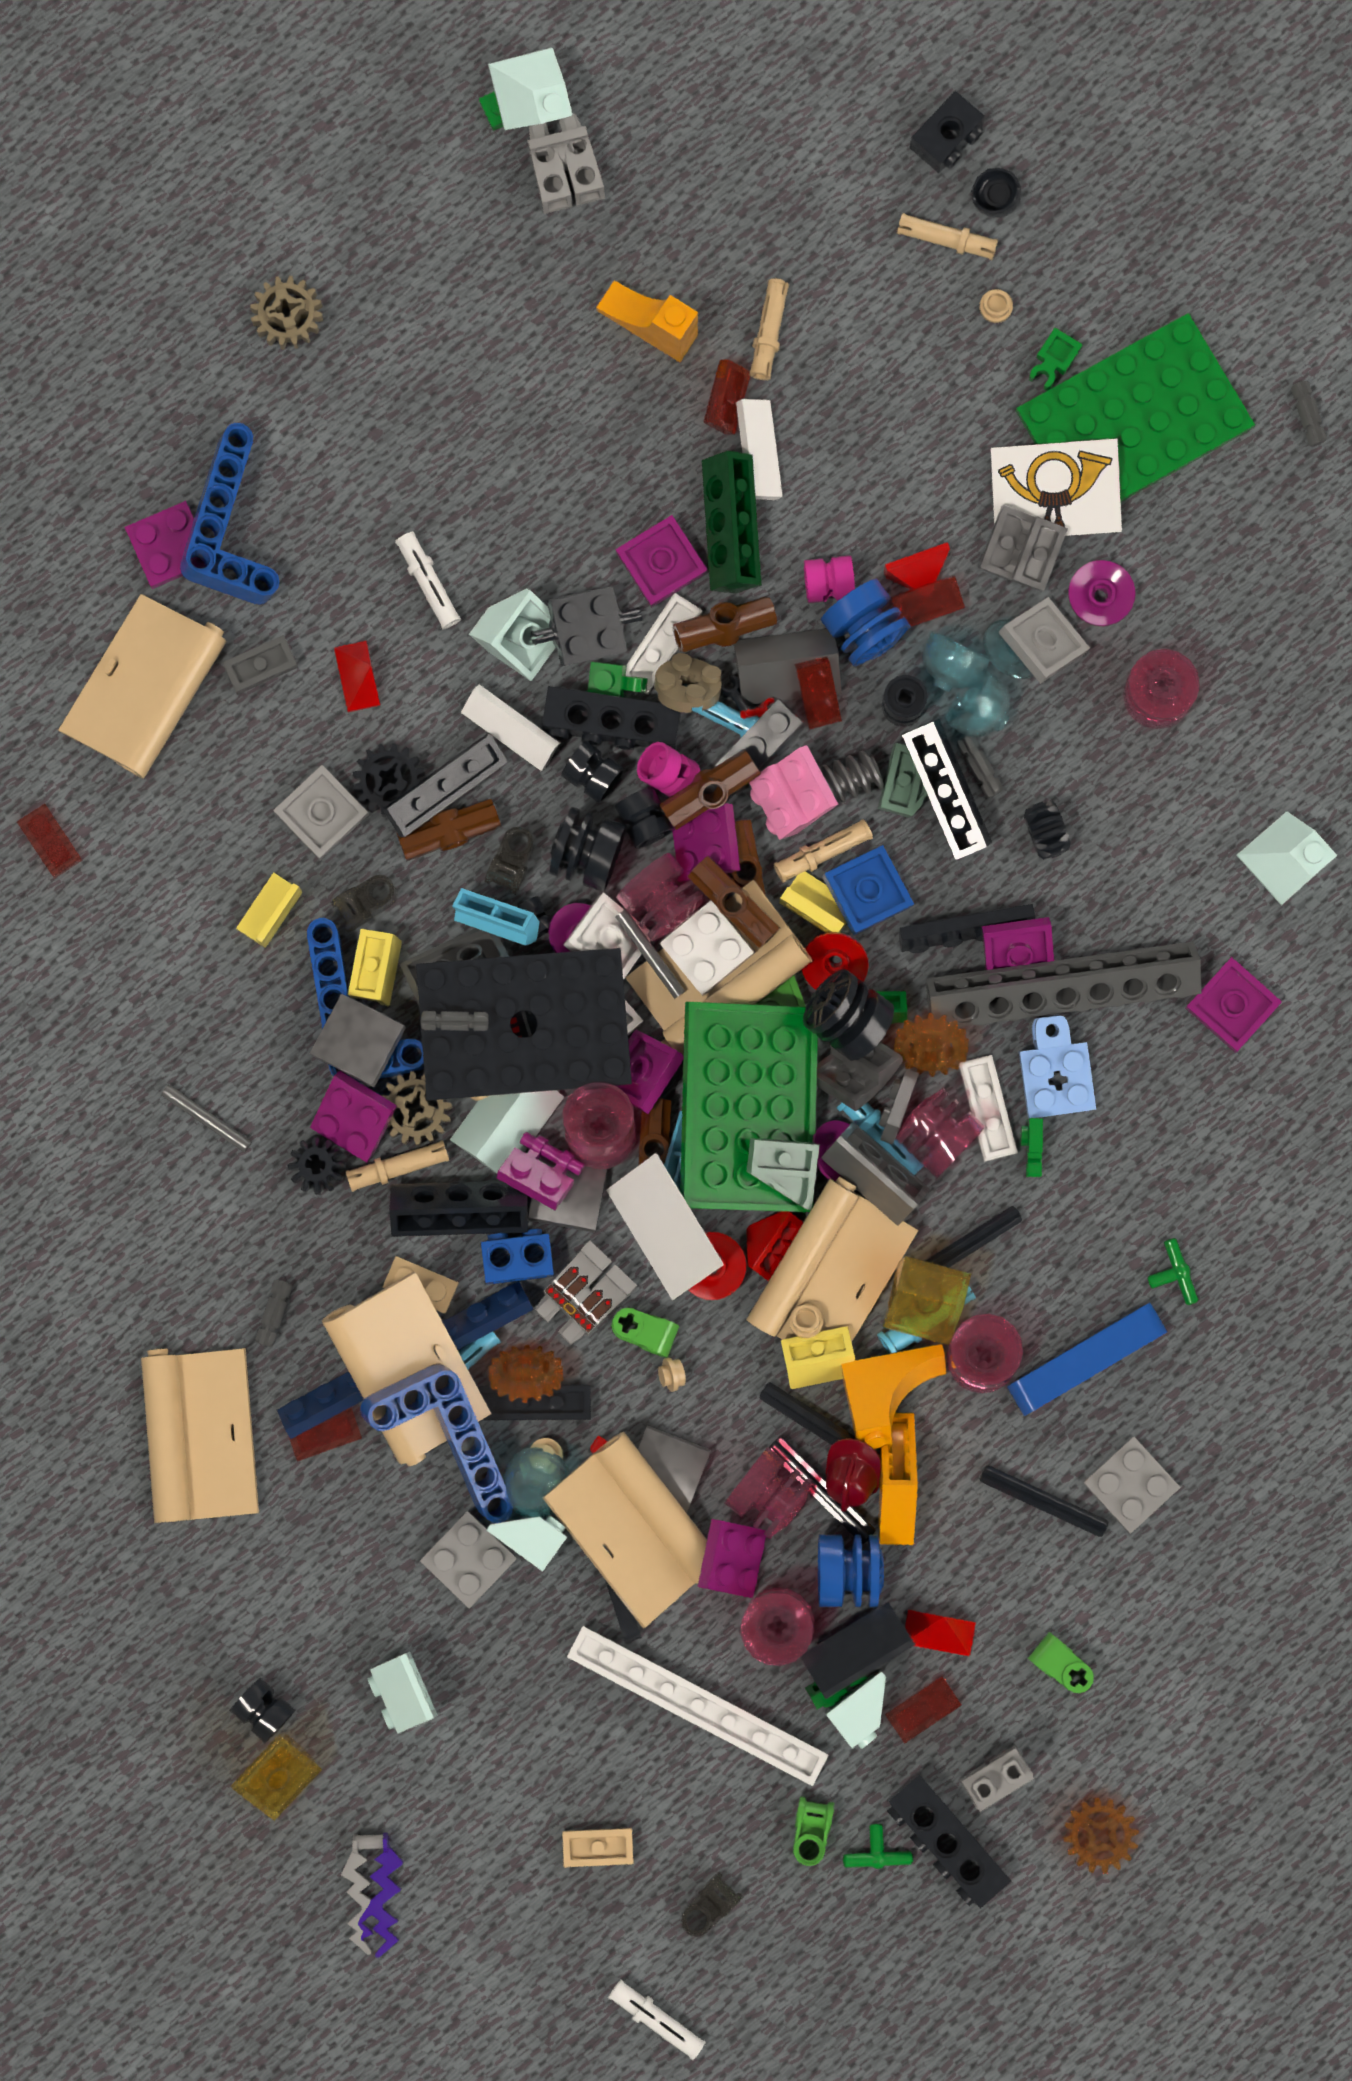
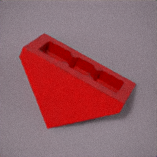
(918, 568)
(357, 676)
(769, 1242)
(940, 1632)

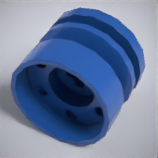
(869, 628)
(849, 1570)

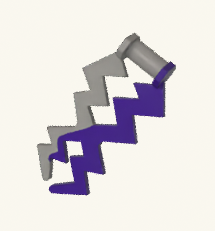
(373, 1906)

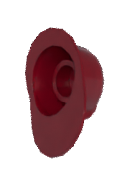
(852, 1472)

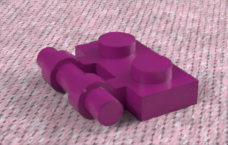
(536, 1178)

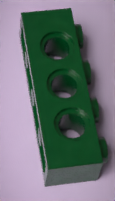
(731, 522)

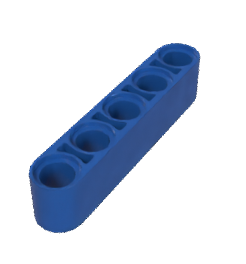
(1087, 1359)

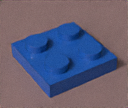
(868, 890)

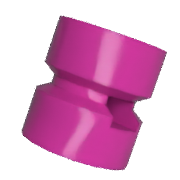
(828, 579)
(666, 768)

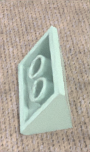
(499, 1123)

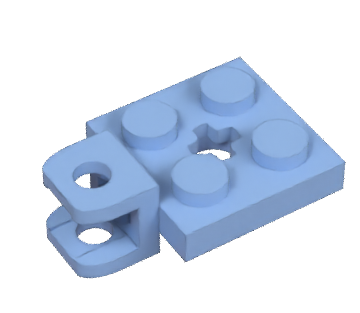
(1052, 1055)

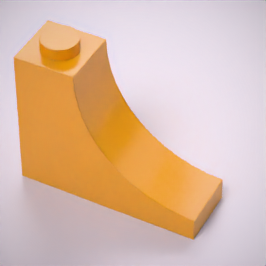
(662, 323)
(880, 1384)
(898, 1483)

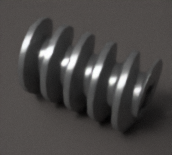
(852, 776)

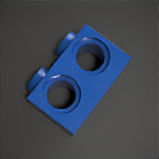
(518, 1267)

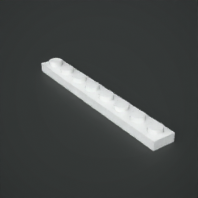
(697, 1705)

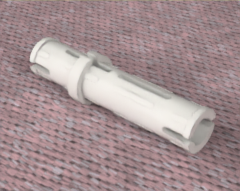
(409, 547)
(622, 1994)

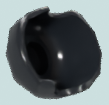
(996, 192)

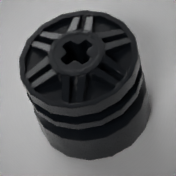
(587, 849)
(848, 1015)

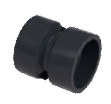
(904, 700)
(592, 772)
(644, 817)
(262, 1710)

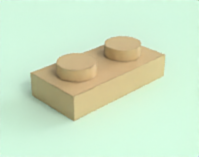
(439, 1288)
(597, 1847)

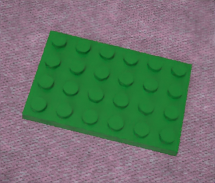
(1155, 397)
(743, 1079)

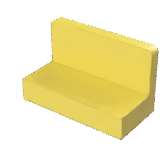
(814, 903)
(269, 910)
(375, 966)
(817, 1358)

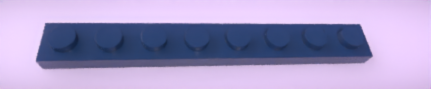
(462, 1328)

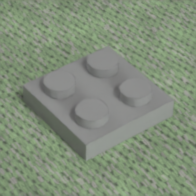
(1044, 640)
(321, 812)
(1131, 1485)
(468, 1559)

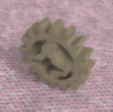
(274, 315)
(430, 1113)

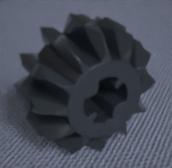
(1047, 829)
(325, 1157)

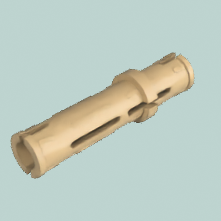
(947, 236)
(766, 342)
(811, 856)
(396, 1166)

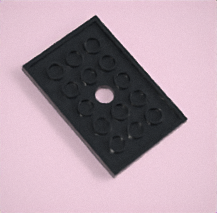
(577, 1034)

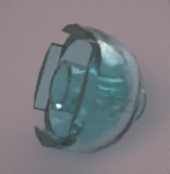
(952, 663)
(980, 708)
(530, 1478)

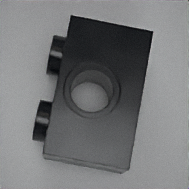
(955, 115)

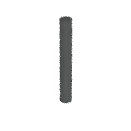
(650, 953)
(206, 1118)

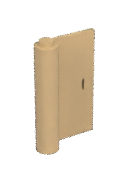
(143, 685)
(747, 984)
(836, 1255)
(391, 1340)
(191, 1445)
(630, 1511)

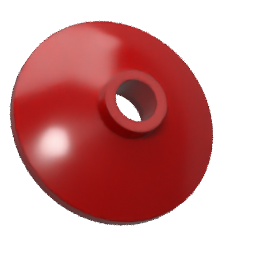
(834, 944)
(729, 1276)

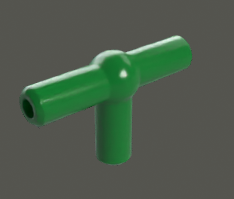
(1180, 1271)
(877, 1857)

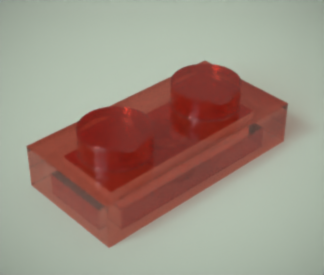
(728, 388)
(929, 601)
(818, 692)
(49, 841)
(327, 1435)
(923, 1709)

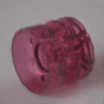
(1147, 702)
(661, 897)
(595, 1108)
(939, 1132)
(983, 1334)
(769, 1493)
(765, 1642)

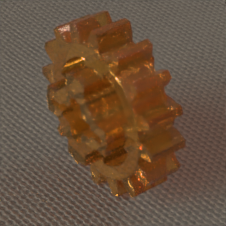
(931, 1044)
(526, 1373)
(1110, 1821)

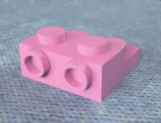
(792, 793)

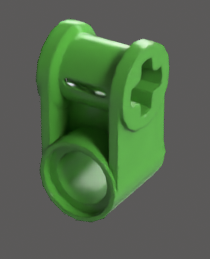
(651, 1334)
(1057, 1660)
(812, 1828)

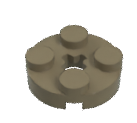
(703, 682)

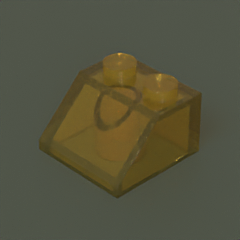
(926, 1300)
(277, 1776)

